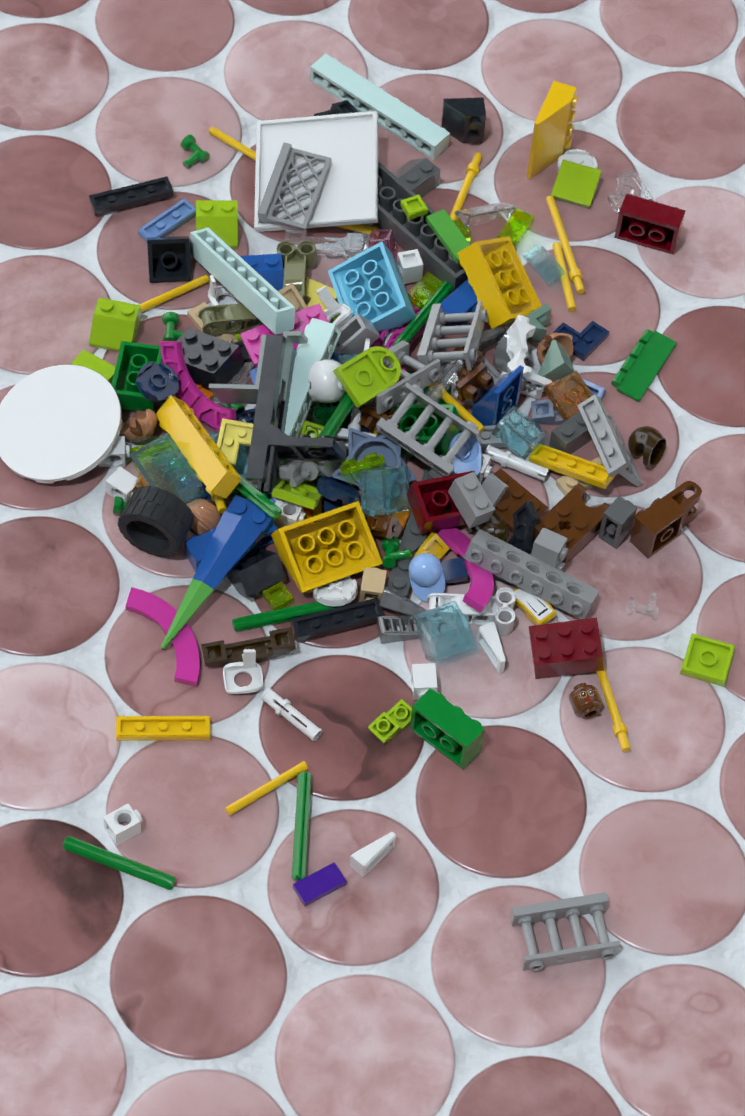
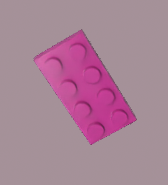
(253, 337)

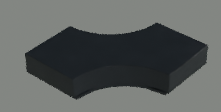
(524, 524)

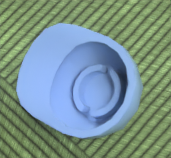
(468, 457)
(426, 575)

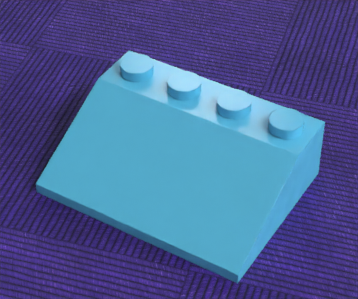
(373, 288)

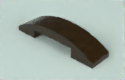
(269, 647)

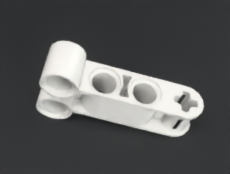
(494, 610)

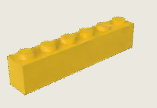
(198, 447)

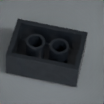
(210, 358)

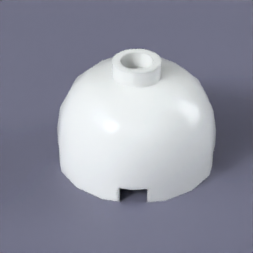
(324, 383)

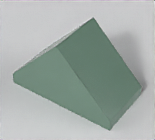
(556, 363)

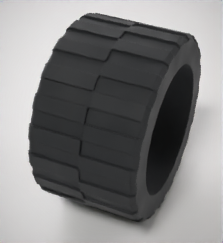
(155, 521)

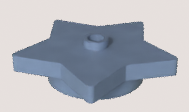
(363, 444)

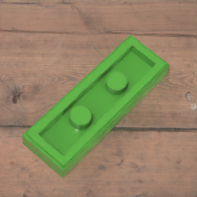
(447, 233)

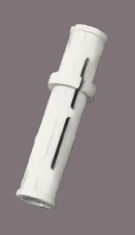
(517, 463)
(271, 698)

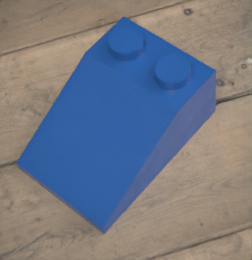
(499, 398)

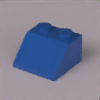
(269, 267)

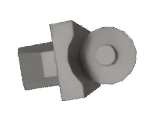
(298, 471)

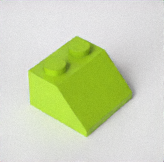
(220, 217)
(114, 323)

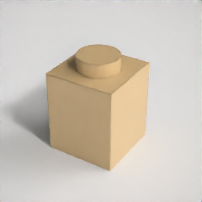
(372, 584)

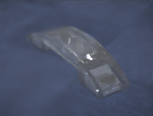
(331, 247)

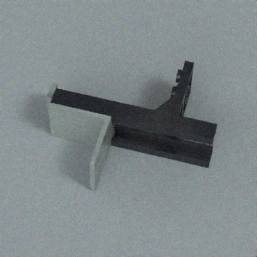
(271, 398)

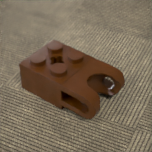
(664, 519)
(573, 520)

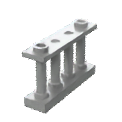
(436, 329)
(423, 377)
(426, 451)
(570, 909)

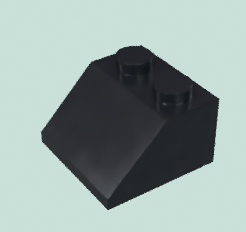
(464, 119)
(169, 258)
(256, 572)

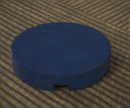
(157, 382)
(335, 489)

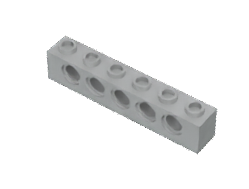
(531, 574)

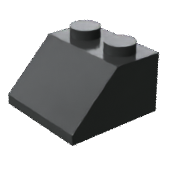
(419, 176)

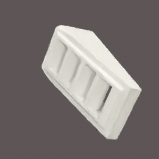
(490, 643)
(368, 857)

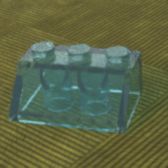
(168, 469)

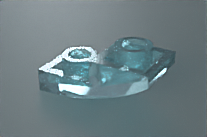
(544, 264)

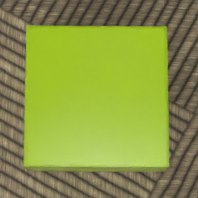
(414, 207)

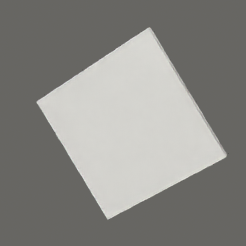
(352, 178)

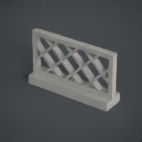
(276, 187)
(608, 440)

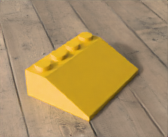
(552, 127)
(499, 280)
(327, 547)

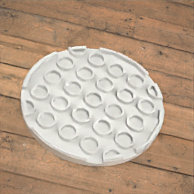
(58, 423)

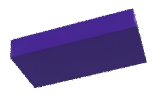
(319, 884)

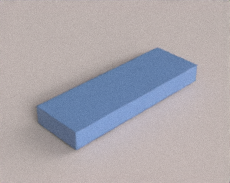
(168, 220)

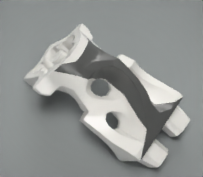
(511, 353)

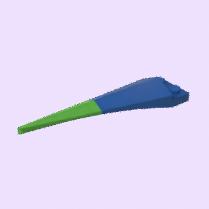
(234, 537)

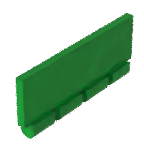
(643, 364)

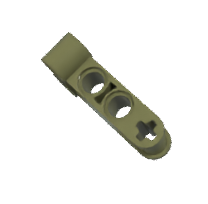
(296, 263)
(228, 319)

